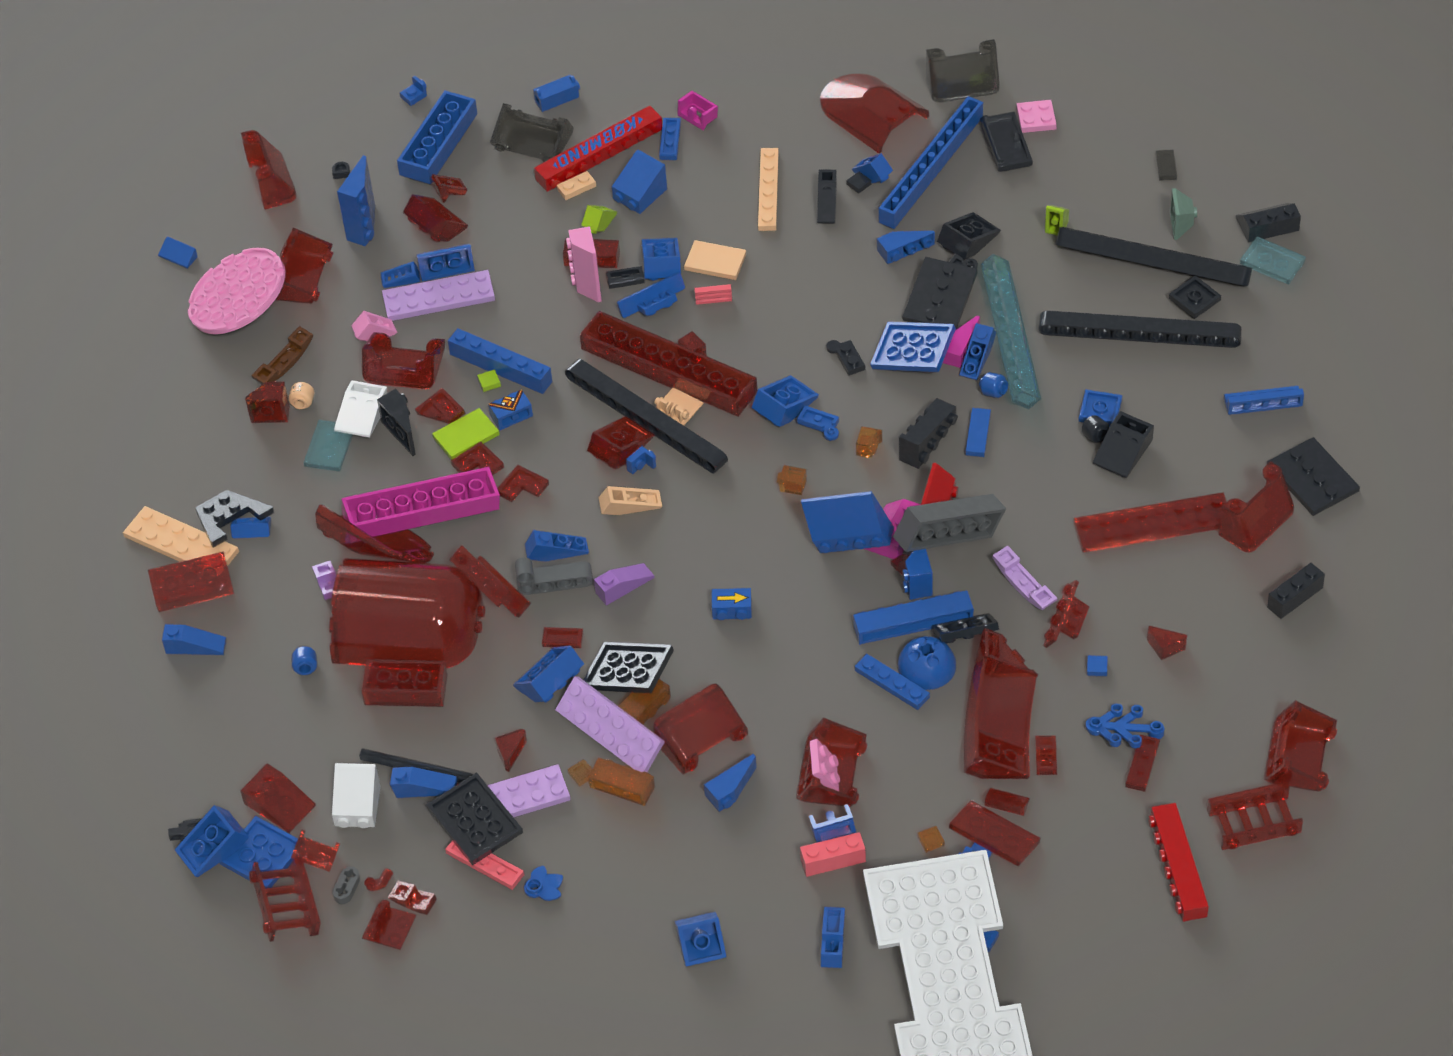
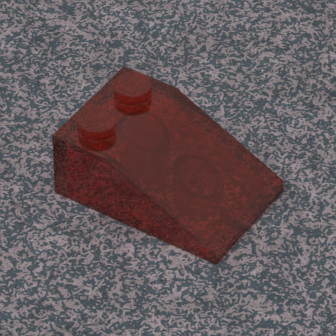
(618, 441)
(276, 798)

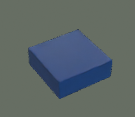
(1097, 665)

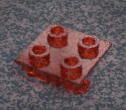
(389, 926)

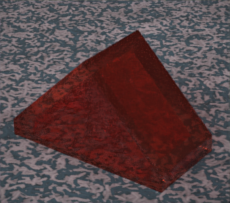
(1166, 642)
(510, 746)

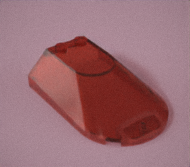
(867, 107)
(398, 545)

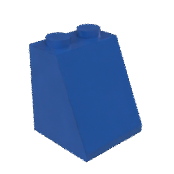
(640, 182)

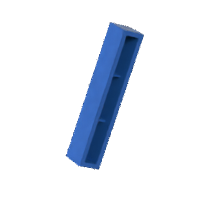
(504, 361)
(911, 617)

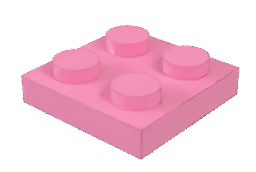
(1036, 116)
(824, 765)

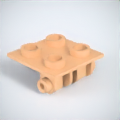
(678, 405)

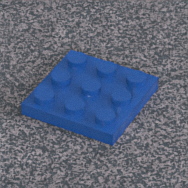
(265, 845)

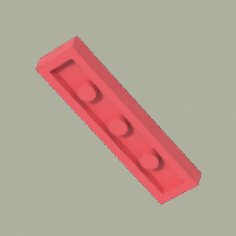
(490, 866)

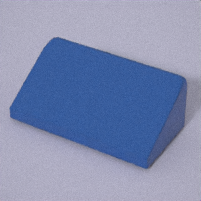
(177, 252)
(250, 527)

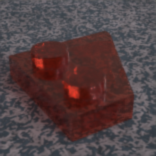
(441, 408)

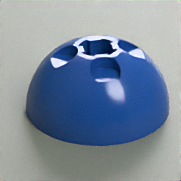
(927, 662)

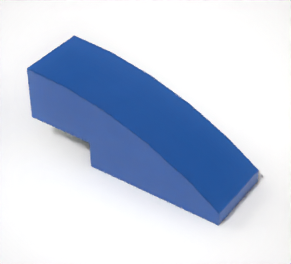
(832, 937)

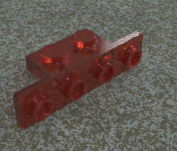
(1068, 617)

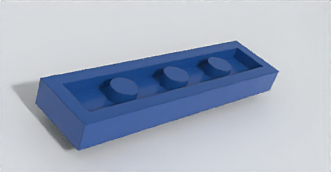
(892, 681)

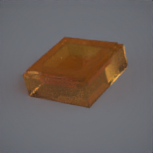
(580, 772)
(931, 839)

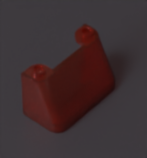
(272, 173)
(303, 262)
(401, 366)
(1253, 522)
(698, 726)
(847, 747)
(1299, 747)

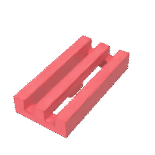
(713, 294)

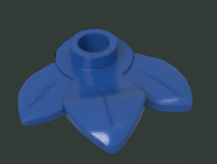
(546, 884)

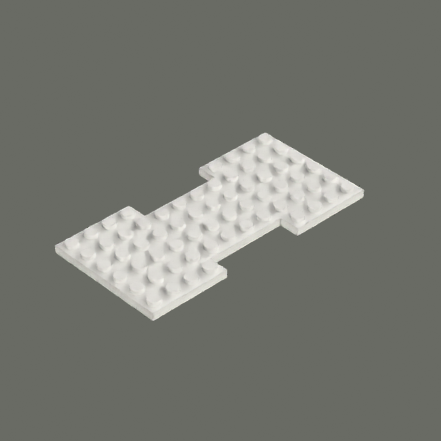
(938, 921)

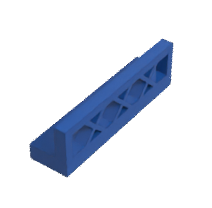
(1264, 400)

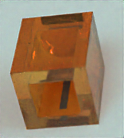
(792, 480)

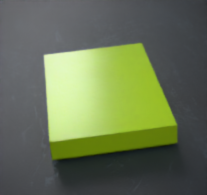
(465, 433)

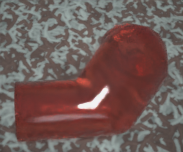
(380, 883)

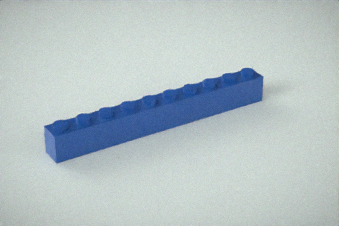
(930, 162)

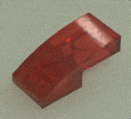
(1046, 755)
(411, 898)

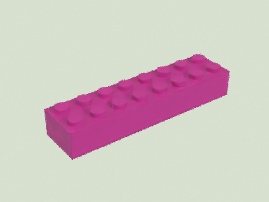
(423, 502)

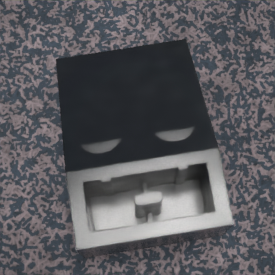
(1124, 444)

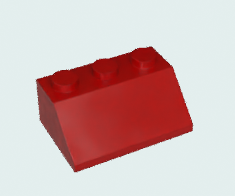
(939, 486)

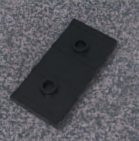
(1006, 141)

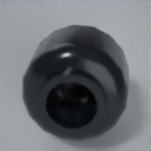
(1095, 428)

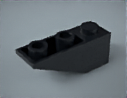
(827, 196)

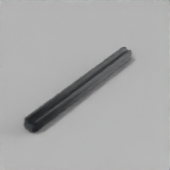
(396, 761)

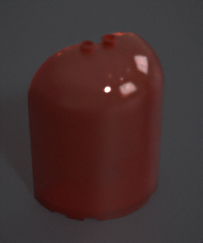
(403, 612)

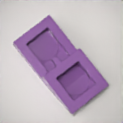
(325, 577)

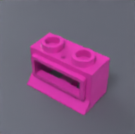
(693, 102)

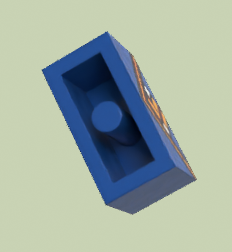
(510, 409)

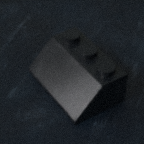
(1270, 221)

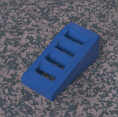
(411, 275)

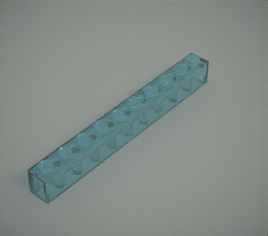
(1010, 332)

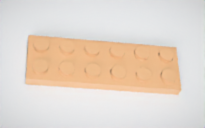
(173, 537)

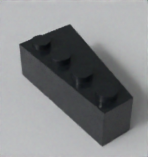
(926, 433)

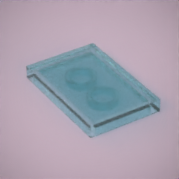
(1273, 260)
(327, 447)

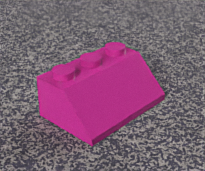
(895, 513)

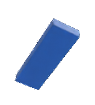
(670, 139)
(978, 432)

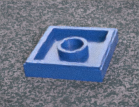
(1100, 404)

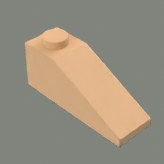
(628, 500)

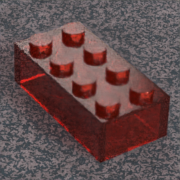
(190, 581)
(404, 683)

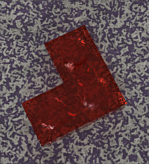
(476, 457)
(520, 480)

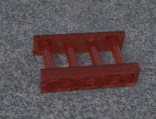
(490, 581)
(1250, 798)
(301, 887)

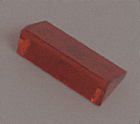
(1006, 801)

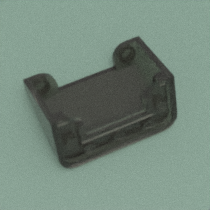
(962, 74)
(530, 134)

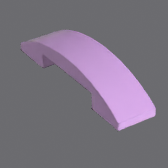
(1022, 580)

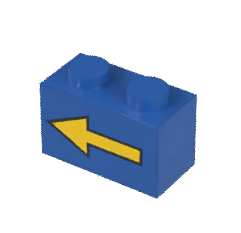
(731, 603)

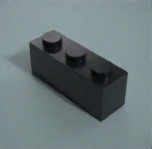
(1295, 590)

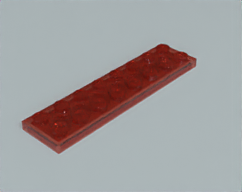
(1149, 522)

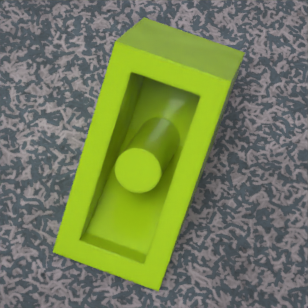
(598, 218)
(1055, 218)

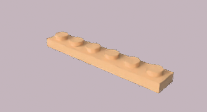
(768, 189)

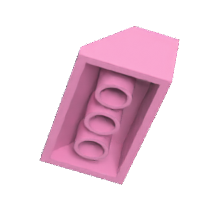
(583, 263)

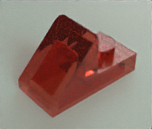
(446, 185)

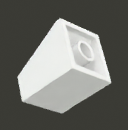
(355, 795)

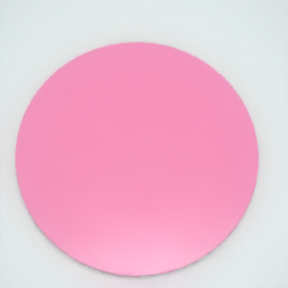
(236, 291)

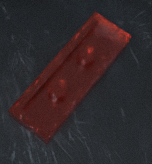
(1142, 763)

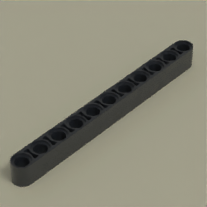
(1154, 256)
(1140, 329)
(646, 415)

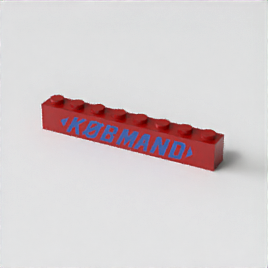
(598, 148)

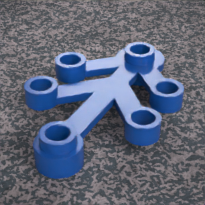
(1101, 725)

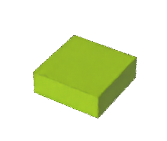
(489, 380)

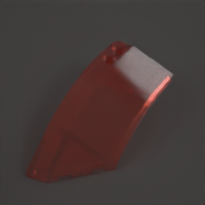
(998, 712)

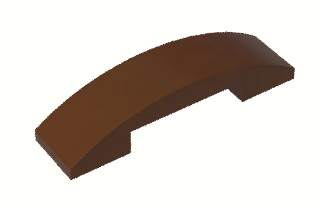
(286, 358)

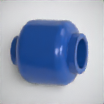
(993, 385)
(304, 660)

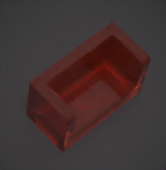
(315, 853)

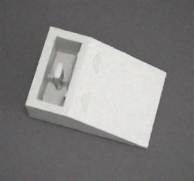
(360, 409)

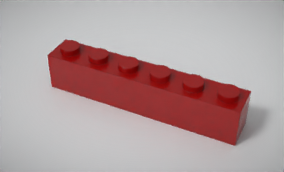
(1179, 862)

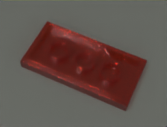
(994, 833)

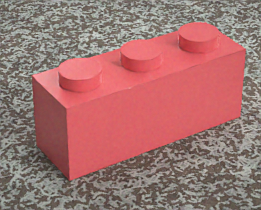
(833, 854)

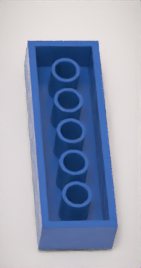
(437, 137)

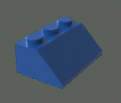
(445, 262)
(549, 674)

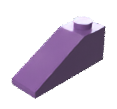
(621, 581)

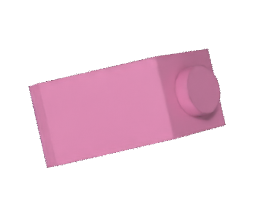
(369, 323)

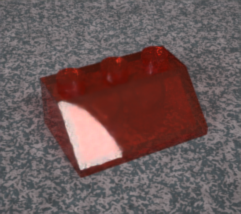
(433, 218)

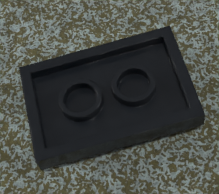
(964, 628)

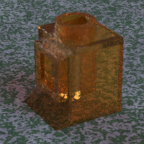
(868, 441)

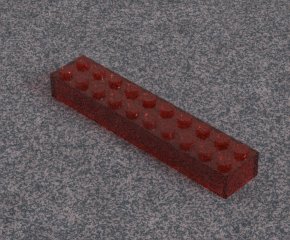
(669, 363)

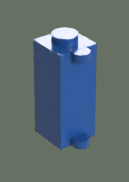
(556, 92)

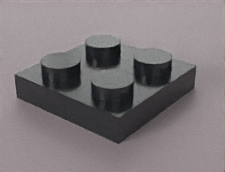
(1195, 297)

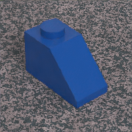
(874, 168)

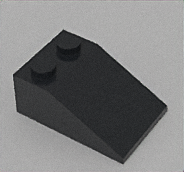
(967, 235)
(396, 418)

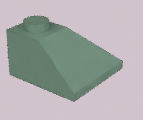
(1181, 213)

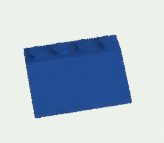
(358, 204)
(847, 522)

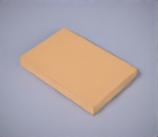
(715, 260)

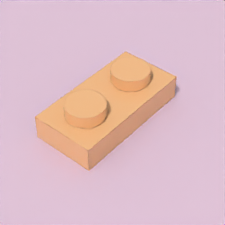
(576, 185)

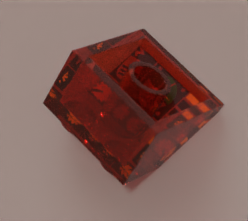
(268, 403)

